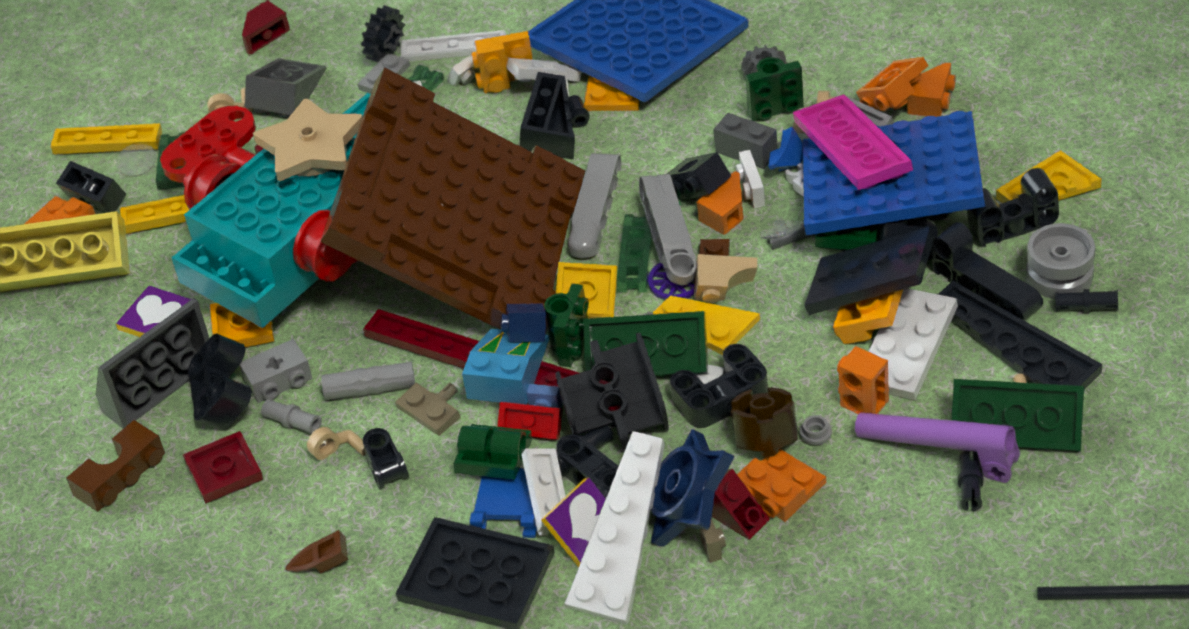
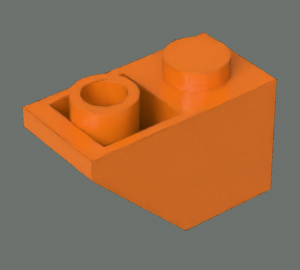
(932, 91)
(723, 206)

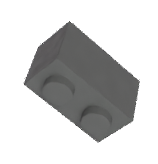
(739, 134)

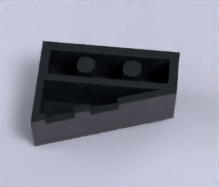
(548, 117)

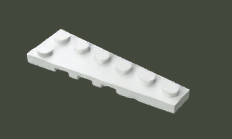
(613, 555)

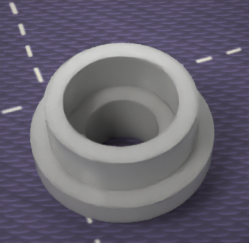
(813, 423)

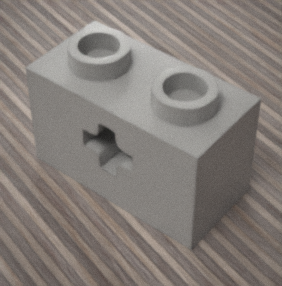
(276, 370)

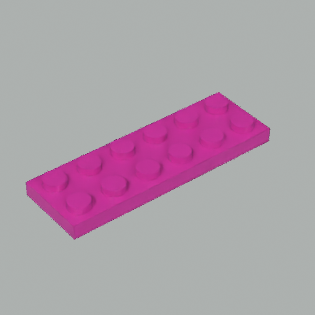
(852, 142)

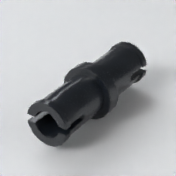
(1086, 300)
(970, 481)

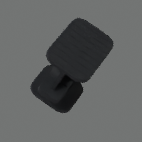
(631, 387)

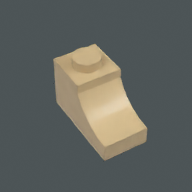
(719, 274)

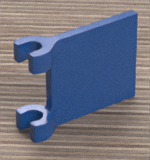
(505, 501)

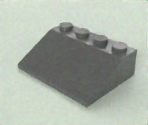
(151, 366)

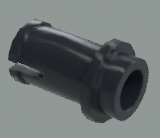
(579, 114)

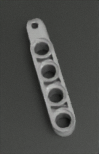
(593, 203)
(668, 228)

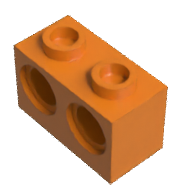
(863, 381)

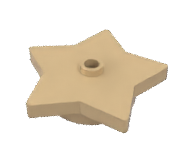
(309, 141)

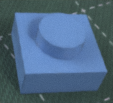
(544, 396)

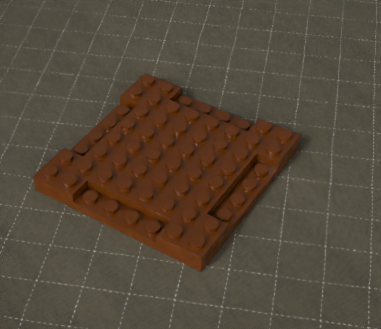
(451, 204)

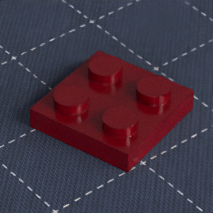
(223, 467)

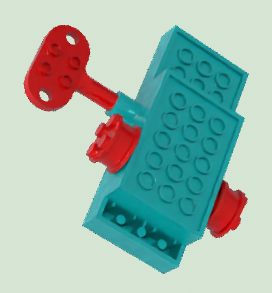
(249, 232)

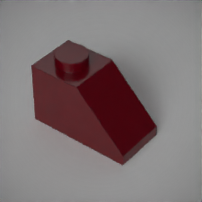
(263, 26)

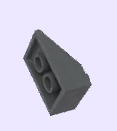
(281, 86)

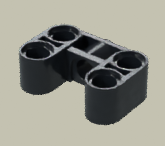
(1030, 211)
(215, 395)
(711, 402)

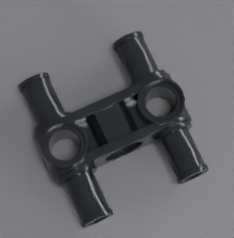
(581, 459)

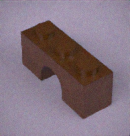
(101, 483)

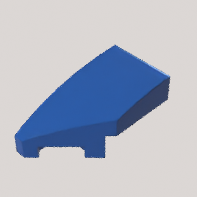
(789, 153)

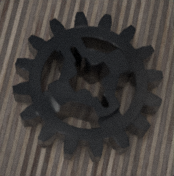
(382, 33)

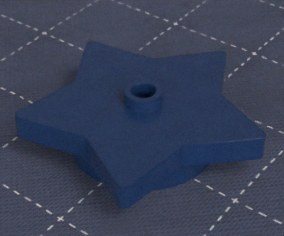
(687, 488)

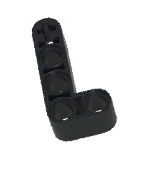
(956, 261)

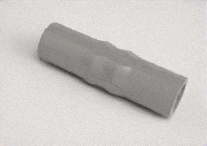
(368, 381)

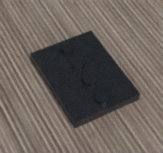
(870, 270)
(475, 573)

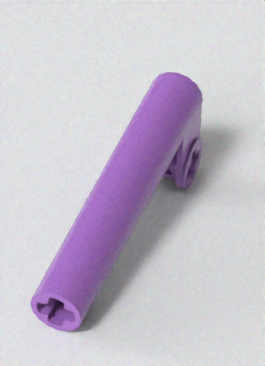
(992, 442)

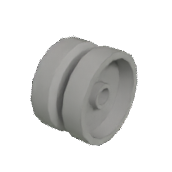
(1060, 259)

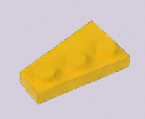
(1064, 172)
(723, 323)

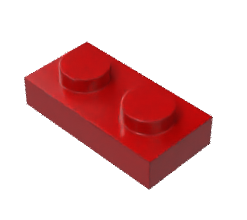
(541, 420)

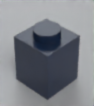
(524, 322)

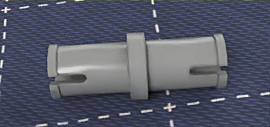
(291, 416)

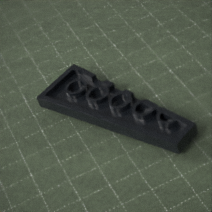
(1019, 343)

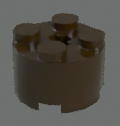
(764, 421)

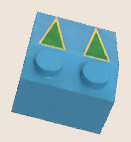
(502, 368)

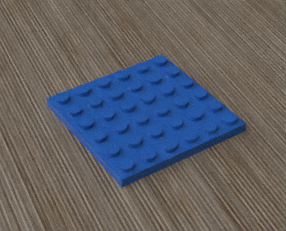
(636, 42)
(942, 178)

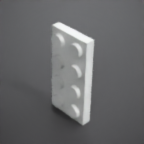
(913, 339)

